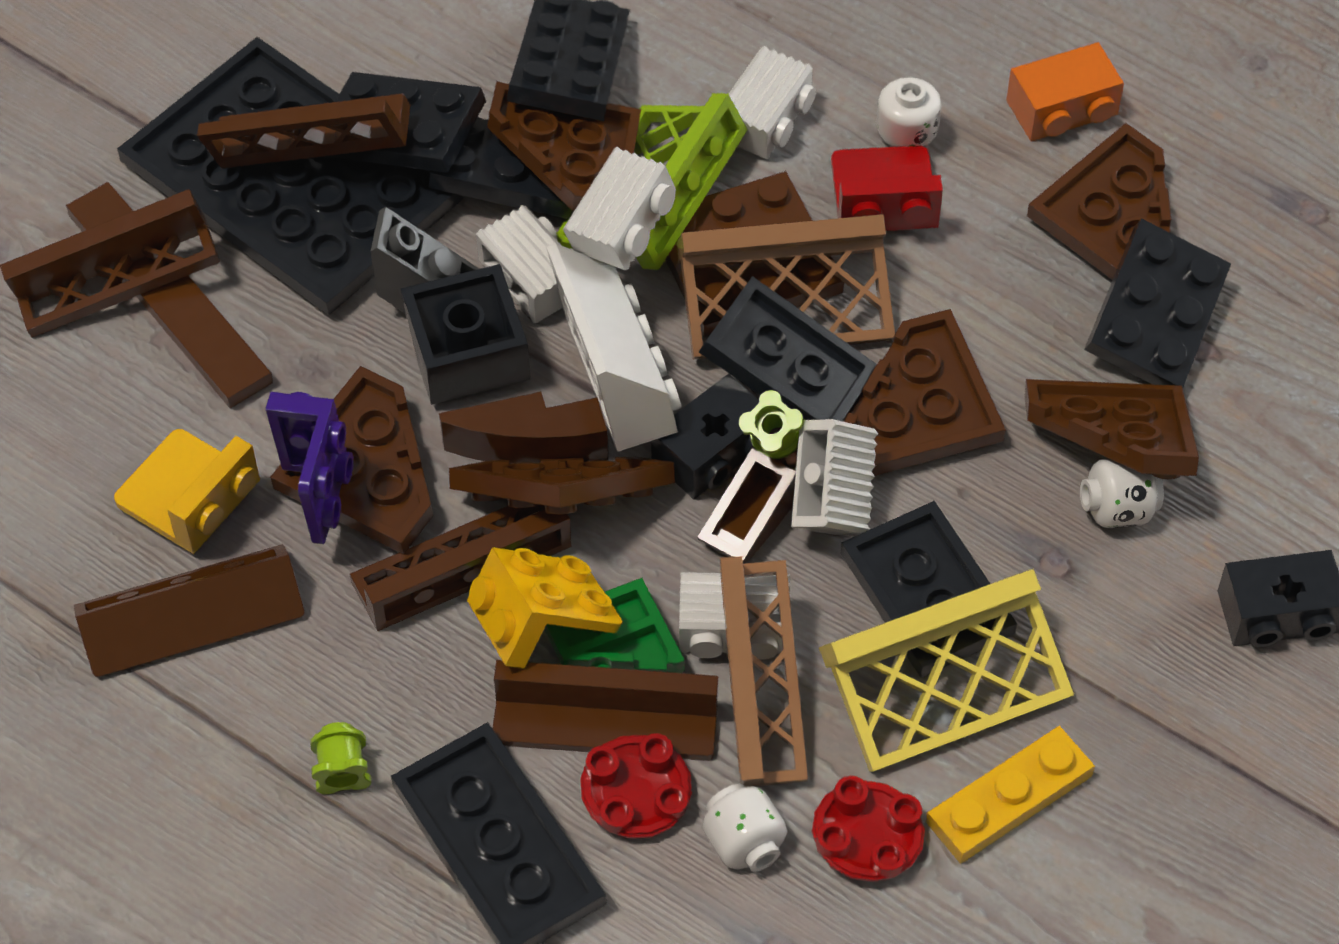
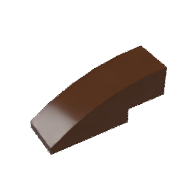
(526, 430)
(752, 505)

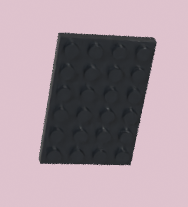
(297, 217)

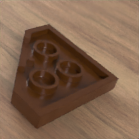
(559, 146)
(1105, 197)
(926, 397)
(1126, 422)
(561, 482)
(387, 484)

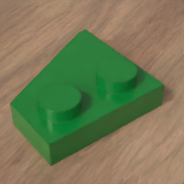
(638, 645)

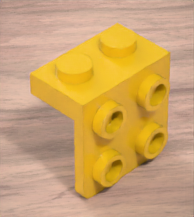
(189, 487)
(527, 590)

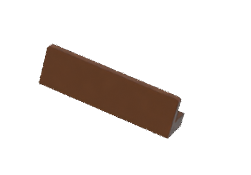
(189, 610)
(593, 705)

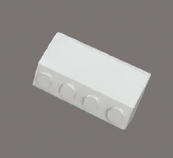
(615, 349)

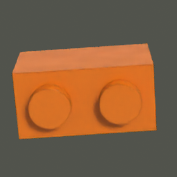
(1064, 91)

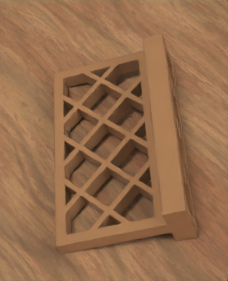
(790, 242)

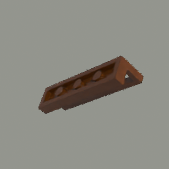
(307, 131)
(109, 253)
(453, 569)

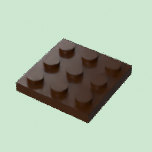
(752, 204)

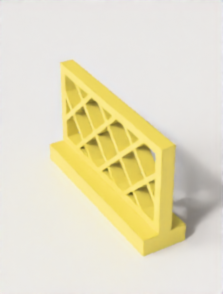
(930, 625)

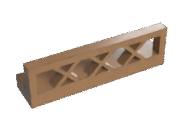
(742, 674)

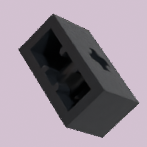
(708, 437)
(1281, 598)

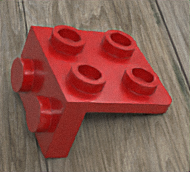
(888, 183)

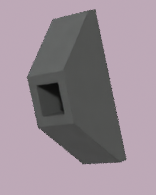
(408, 257)

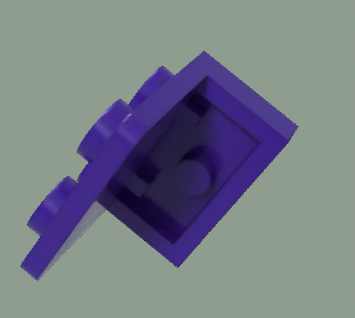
(312, 443)

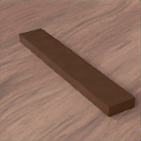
(184, 313)

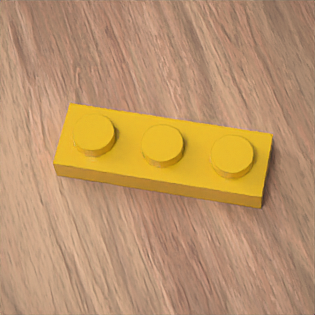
(1009, 794)

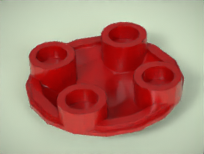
(636, 785)
(868, 829)

